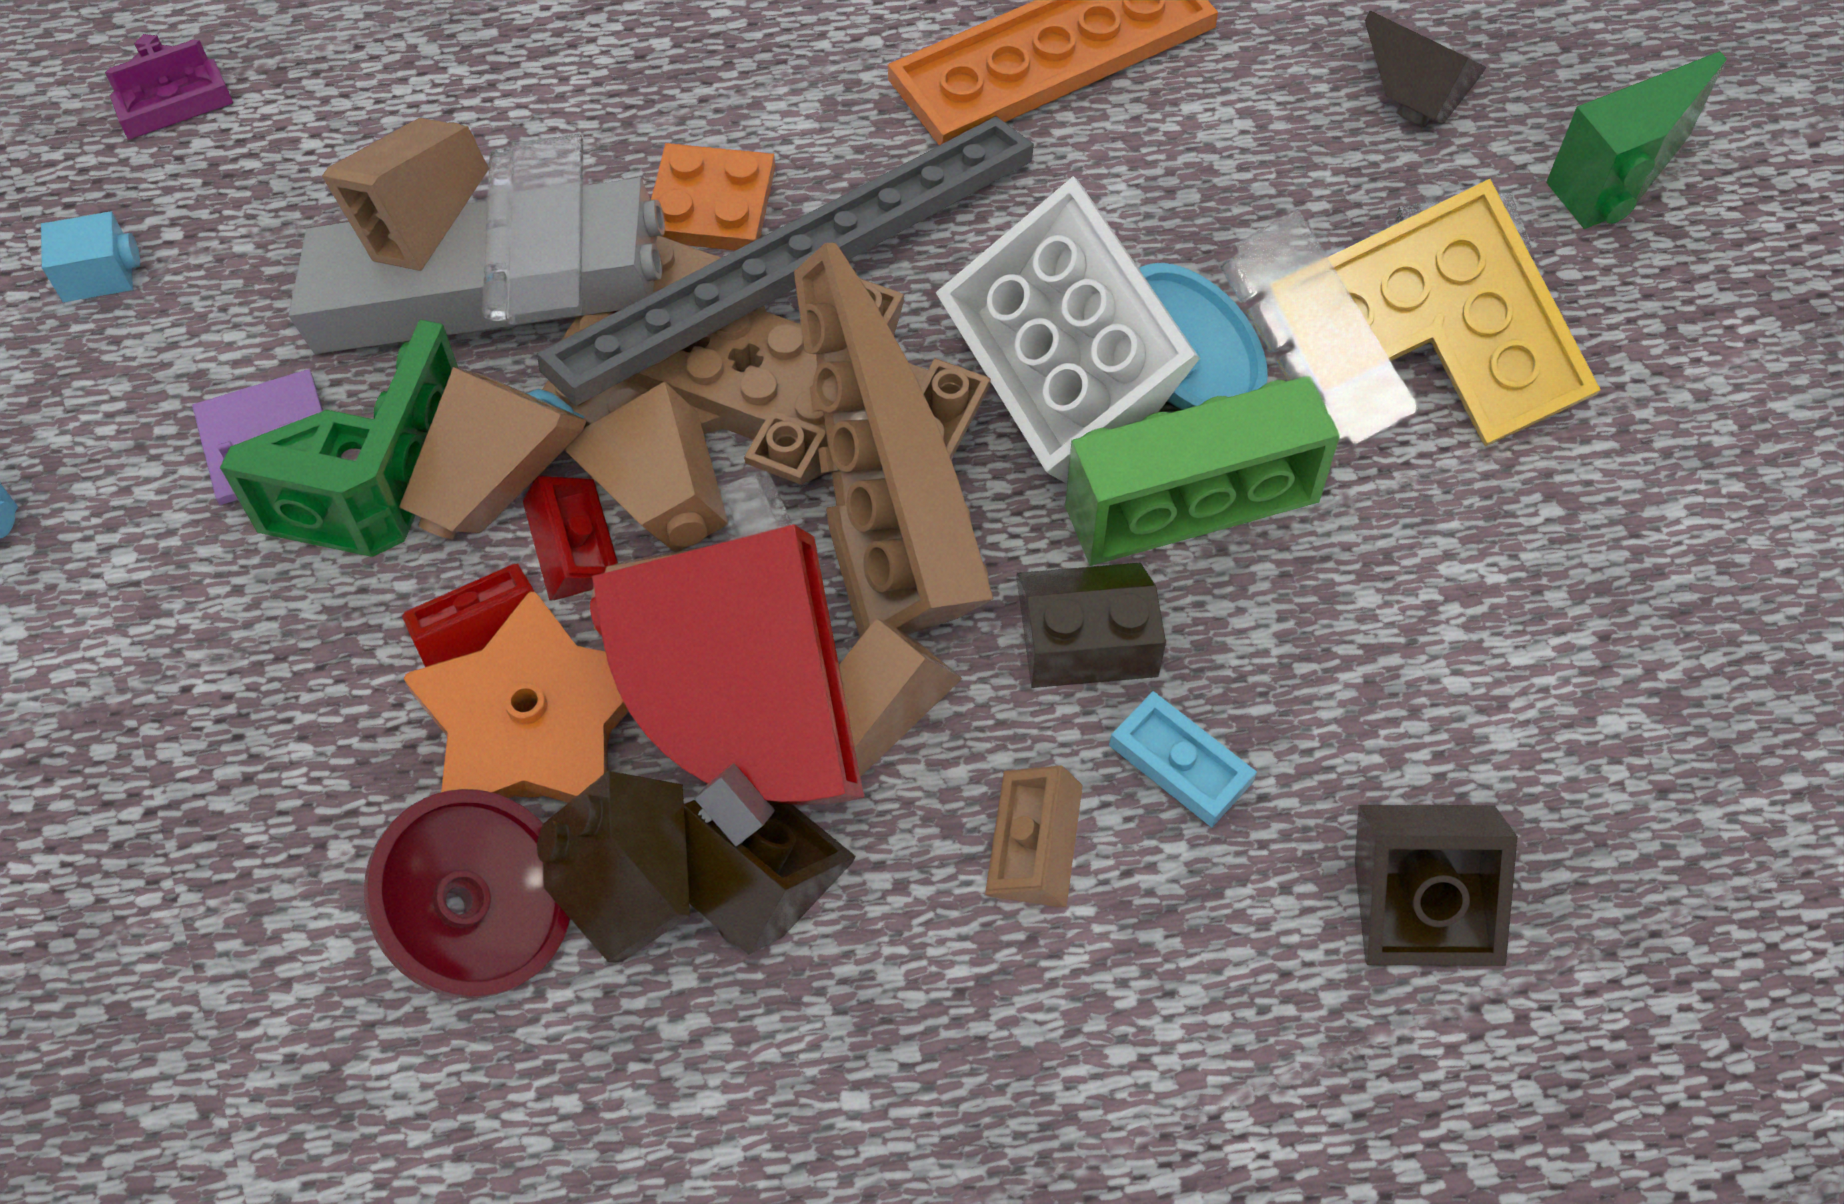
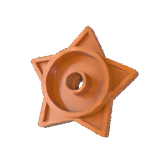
(524, 710)

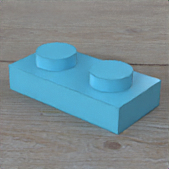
(1182, 758)

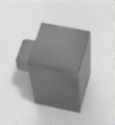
(734, 805)

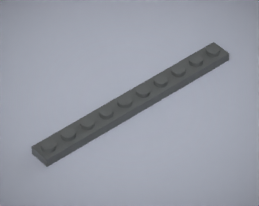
(765, 268)

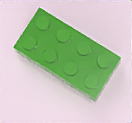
(1199, 469)

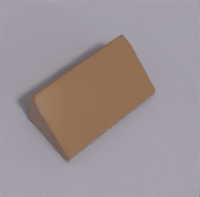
(1035, 836)

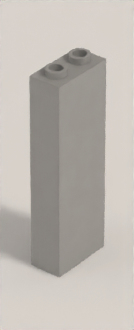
(357, 303)

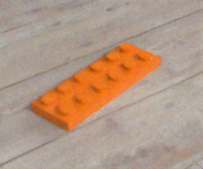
(1037, 57)

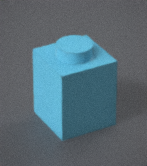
(88, 256)

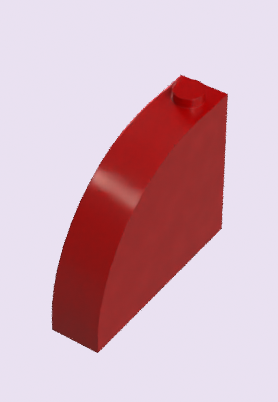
(734, 663)

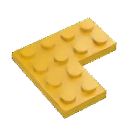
(1477, 296)

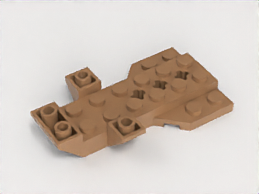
(773, 393)

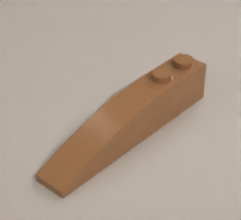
(899, 504)

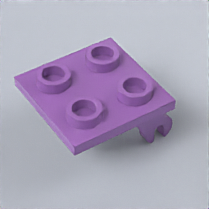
(248, 414)

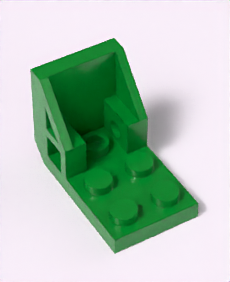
(304, 490)

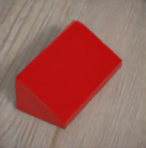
(568, 533)
(467, 616)

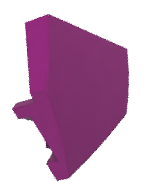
(165, 86)

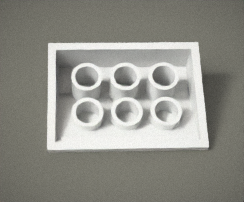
(1067, 327)

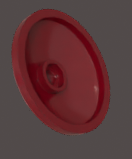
(488, 857)

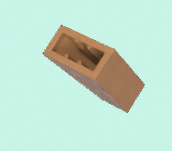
(408, 189)
(483, 453)
(655, 466)
(889, 688)

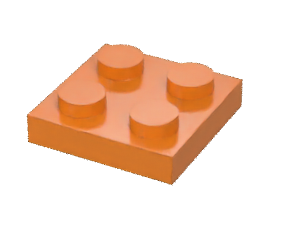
(713, 195)

